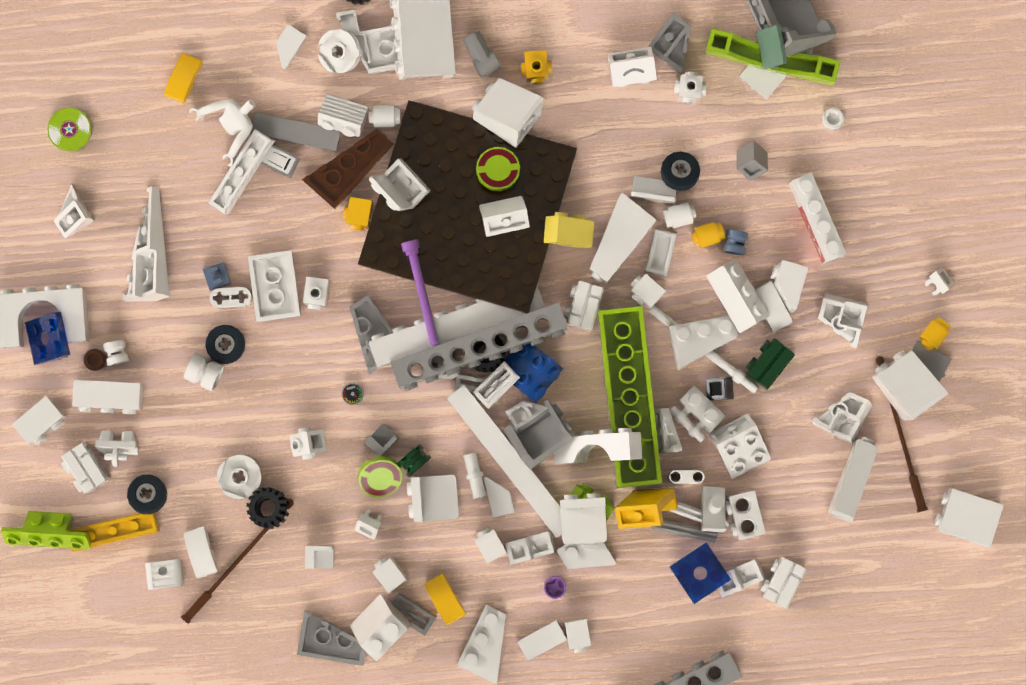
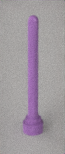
(411, 250)

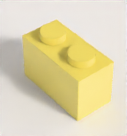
(569, 231)

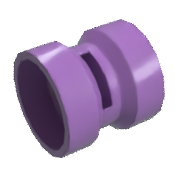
(555, 587)

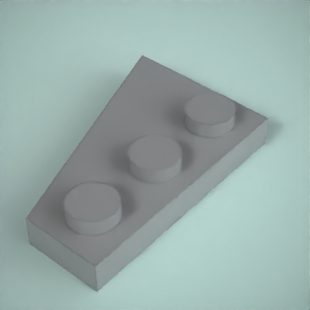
(368, 323)
(328, 642)

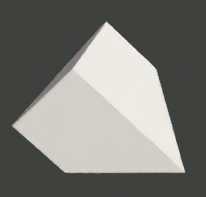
(72, 215)

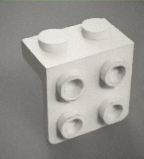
(400, 186)
(433, 498)
(583, 519)

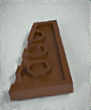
(342, 174)

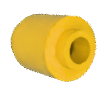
(708, 234)
(934, 334)

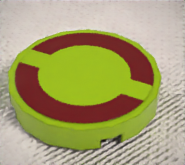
(497, 169)
(379, 476)

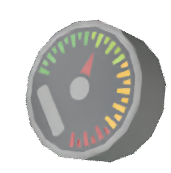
(352, 394)

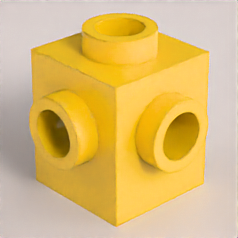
(533, 59)

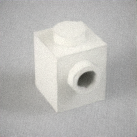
(646, 291)
(316, 293)

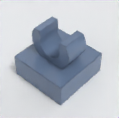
(217, 276)

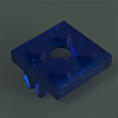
(56, 347)
(684, 573)

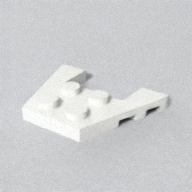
(376, 43)

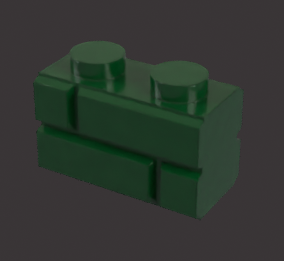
(769, 364)

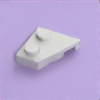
(666, 432)
(585, 555)

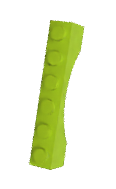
(743, 51)

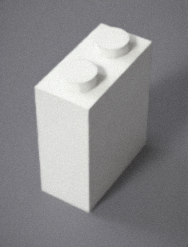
(968, 517)

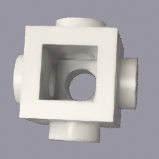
(686, 95)
(308, 443)

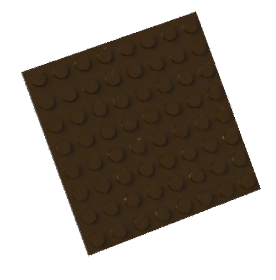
(448, 221)

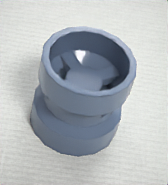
(737, 237)

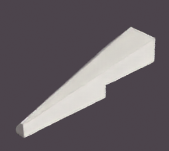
(149, 270)

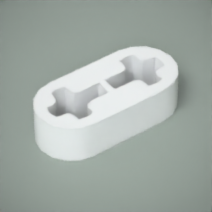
(231, 303)

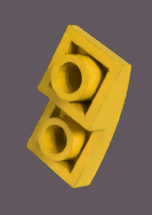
(182, 78)
(444, 599)

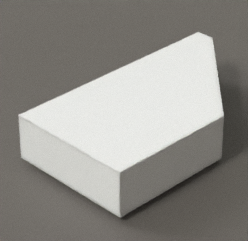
(289, 44)
(523, 413)
(499, 498)

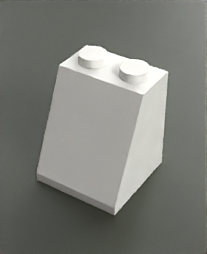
(508, 110)
(908, 385)
(379, 627)

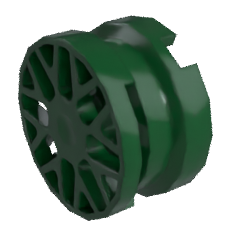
(414, 460)

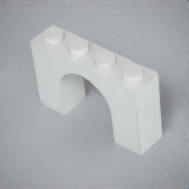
(69, 301)

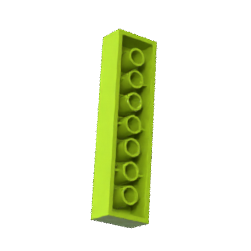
(630, 391)

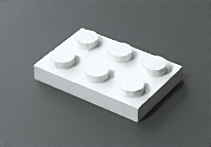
(274, 286)

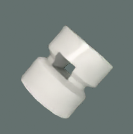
(206, 373)

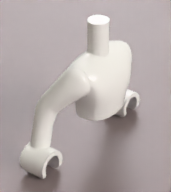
(233, 120)

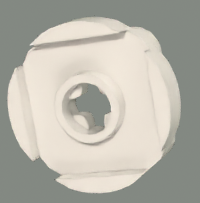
(351, 51)
(233, 465)

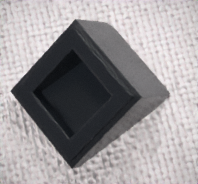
(719, 388)

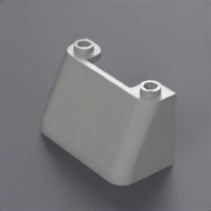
(797, 22)

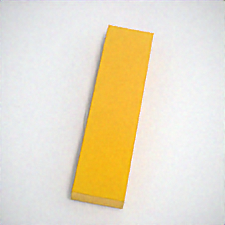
(119, 529)

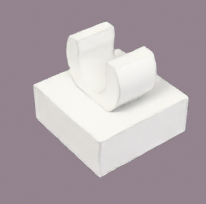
(941, 280)
(367, 525)

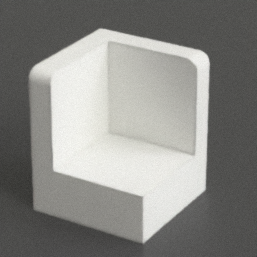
(319, 557)

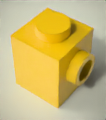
(358, 213)

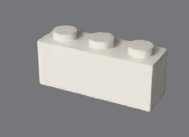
(737, 295)
(107, 396)

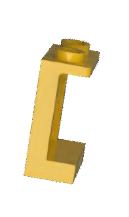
(645, 507)

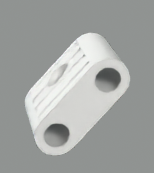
(686, 477)
(164, 574)

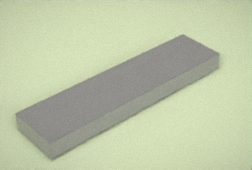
(296, 132)

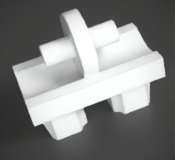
(116, 450)

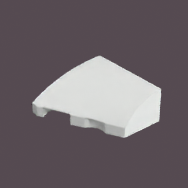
(843, 316)
(845, 417)

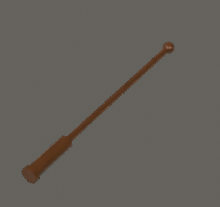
(914, 481)
(203, 599)

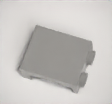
(540, 435)

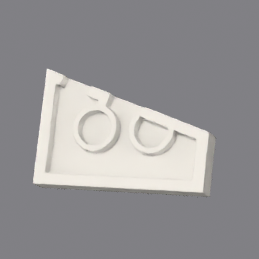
(698, 338)
(485, 645)

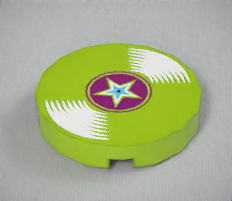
(69, 129)

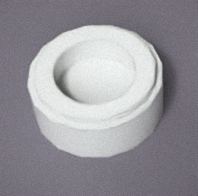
(833, 119)

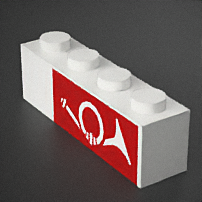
(817, 218)

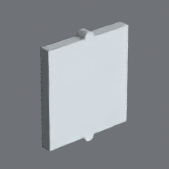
(762, 80)

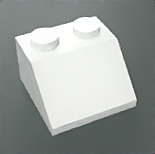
(789, 281)

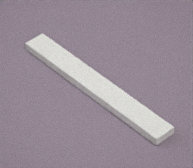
(507, 458)

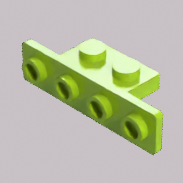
(46, 530)

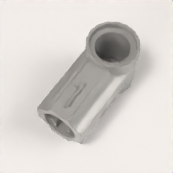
(484, 59)

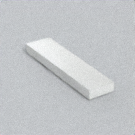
(241, 172)

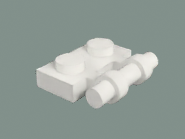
(701, 410)

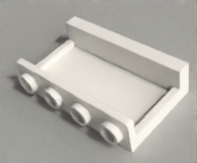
(423, 38)

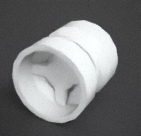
(113, 348)

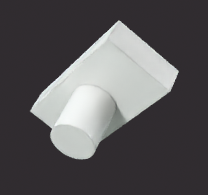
(713, 509)

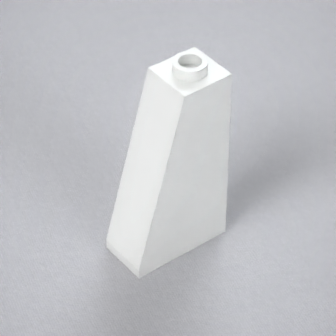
(622, 235)
(853, 480)

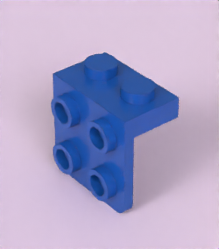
(535, 371)

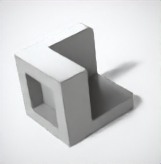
(752, 160)
(381, 440)

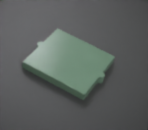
(771, 47)

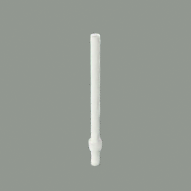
(737, 375)

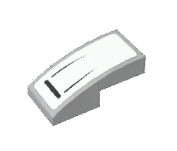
(280, 161)

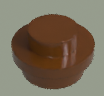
(95, 359)

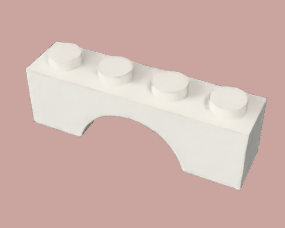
(619, 446)

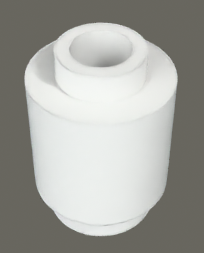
(384, 115)
(679, 215)

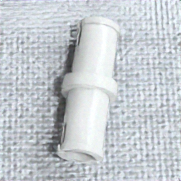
(474, 475)

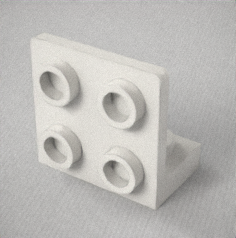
(740, 445)

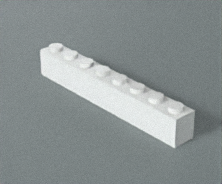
(448, 327)

